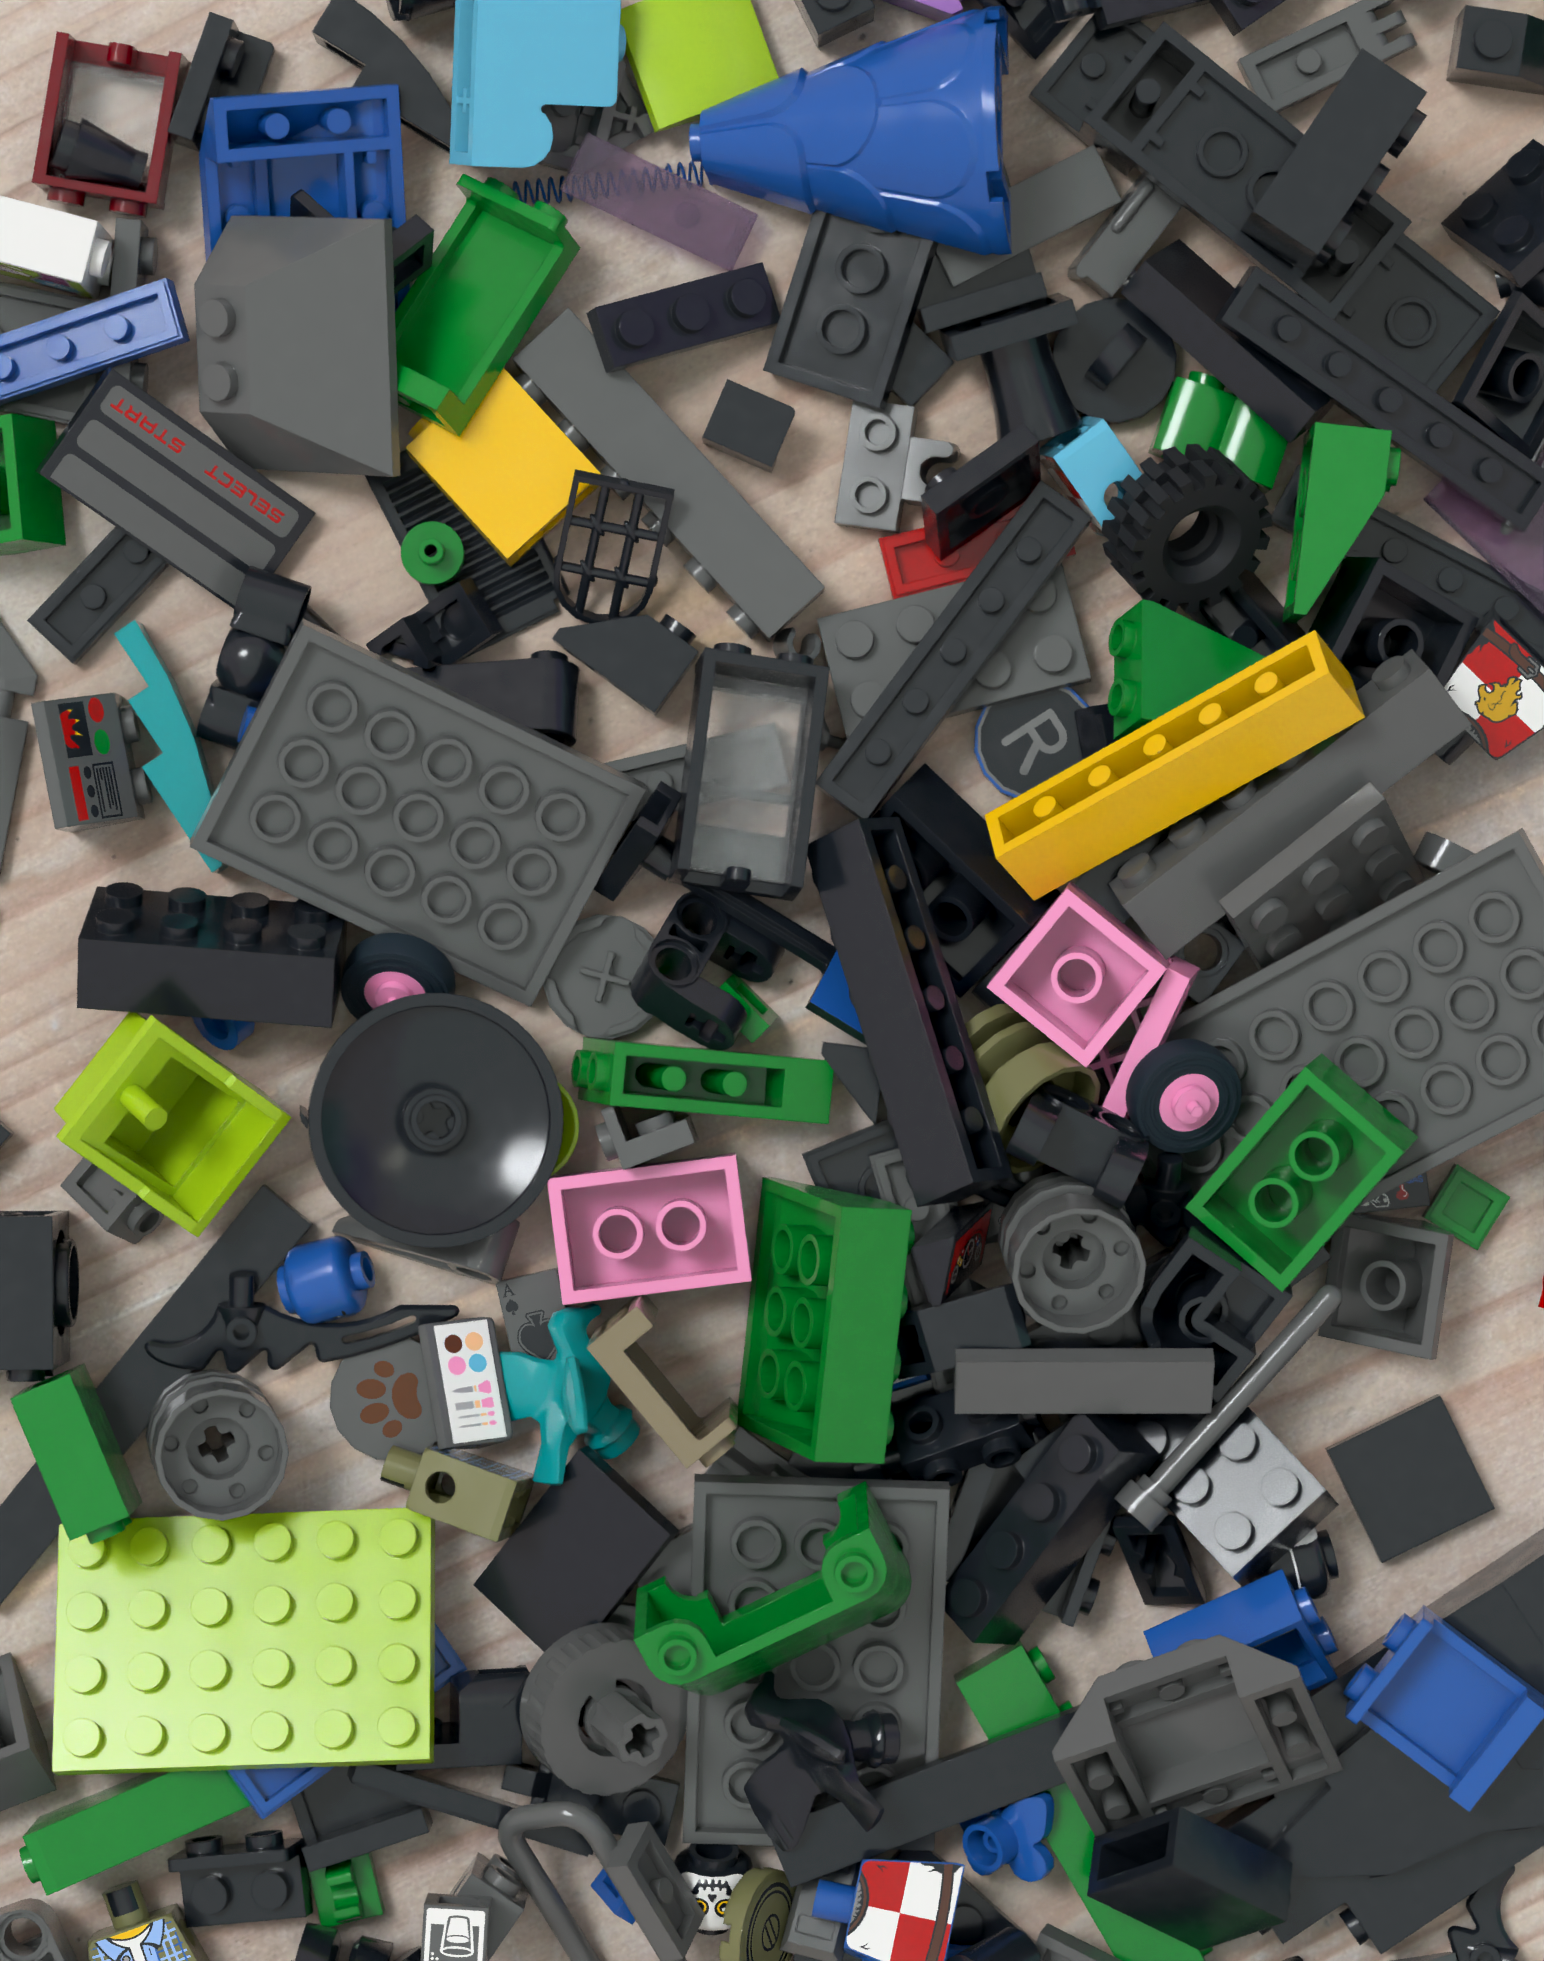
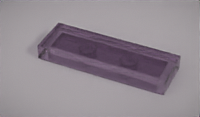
(659, 201)

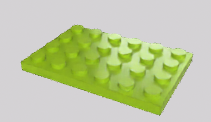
(246, 1643)

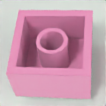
(1078, 974)

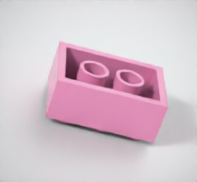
(649, 1228)

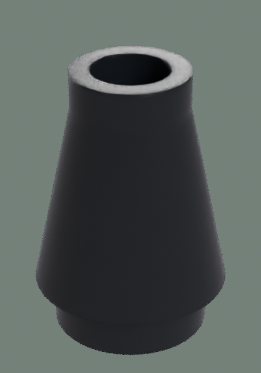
(96, 156)

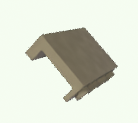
(651, 1392)

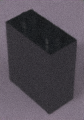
(1190, 1879)

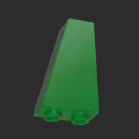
(1164, 663)
(703, 1080)
(124, 1824)

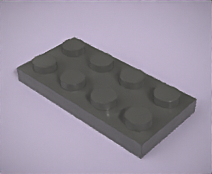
(874, 641)

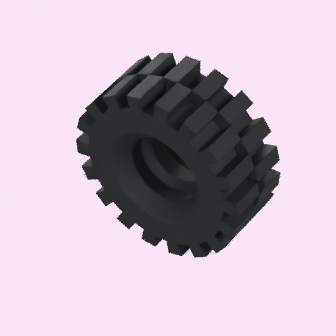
(1213, 548)

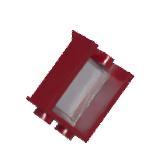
(125, 95)

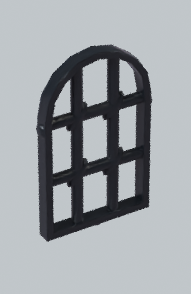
(599, 527)

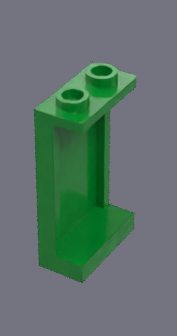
(477, 300)

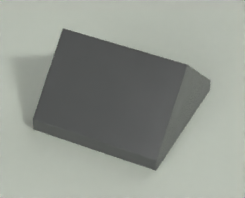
(1390, 1283)

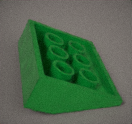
(825, 1321)

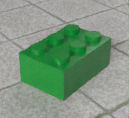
(1301, 1172)

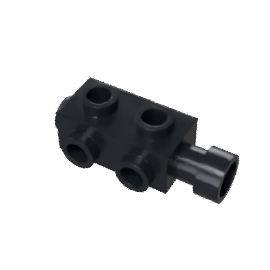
(939, 1445)

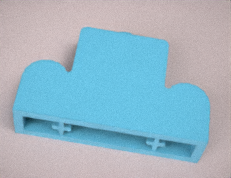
(517, 59)

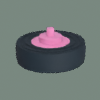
(393, 968)
(1183, 1095)

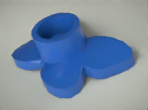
(1012, 1838)

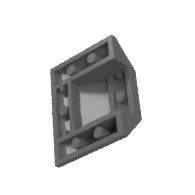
(301, 344)
(1192, 1733)

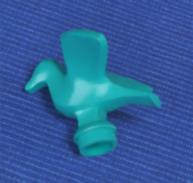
(567, 1396)

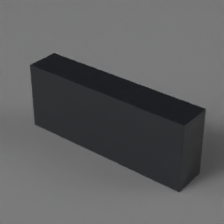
(1183, 300)

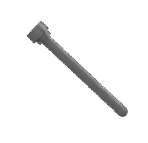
(1149, 1495)

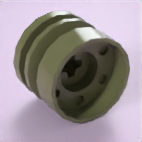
(1016, 1062)

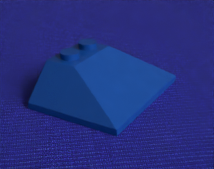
(328, 142)

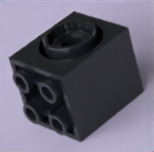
(36, 1293)

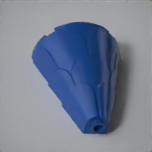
(881, 136)

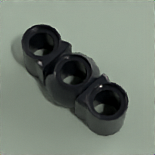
(261, 631)

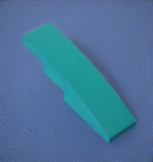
(182, 768)

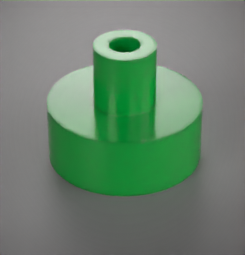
(436, 569)

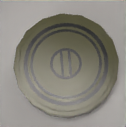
(758, 1917)

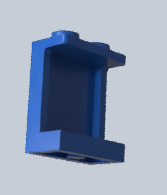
(1445, 1704)

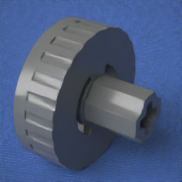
(634, 1723)

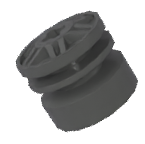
(1088, 1278)
(222, 1480)

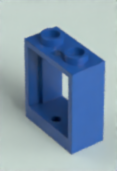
(1255, 1616)

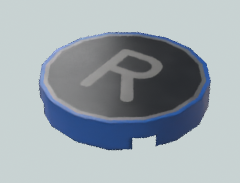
(1028, 740)

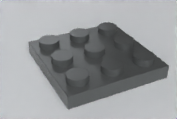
(1323, 879)

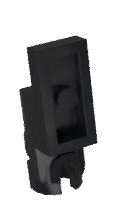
(482, 1721)

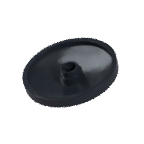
(435, 1120)

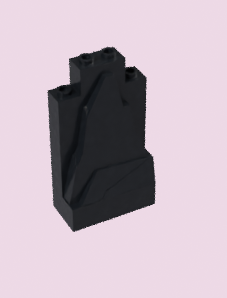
(1384, 1824)

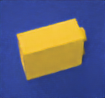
(505, 469)

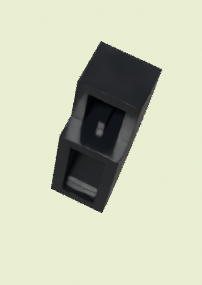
(385, 59)

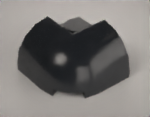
(1210, 1300)

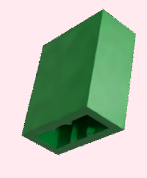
(78, 1454)

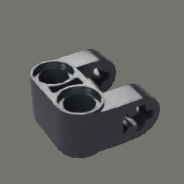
(687, 1000)
(1081, 1142)

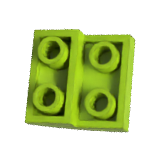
(693, 55)

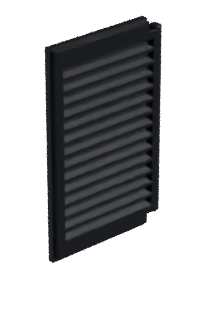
(515, 593)

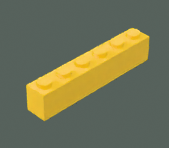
(1174, 765)

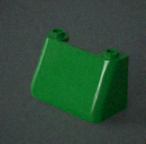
(710, 1653)

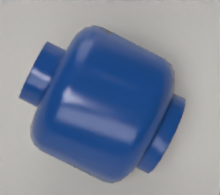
(325, 1280)

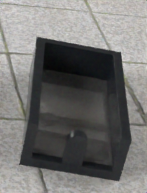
(749, 772)

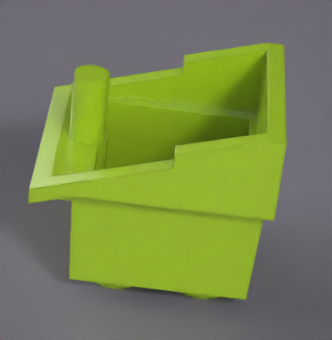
(168, 1121)

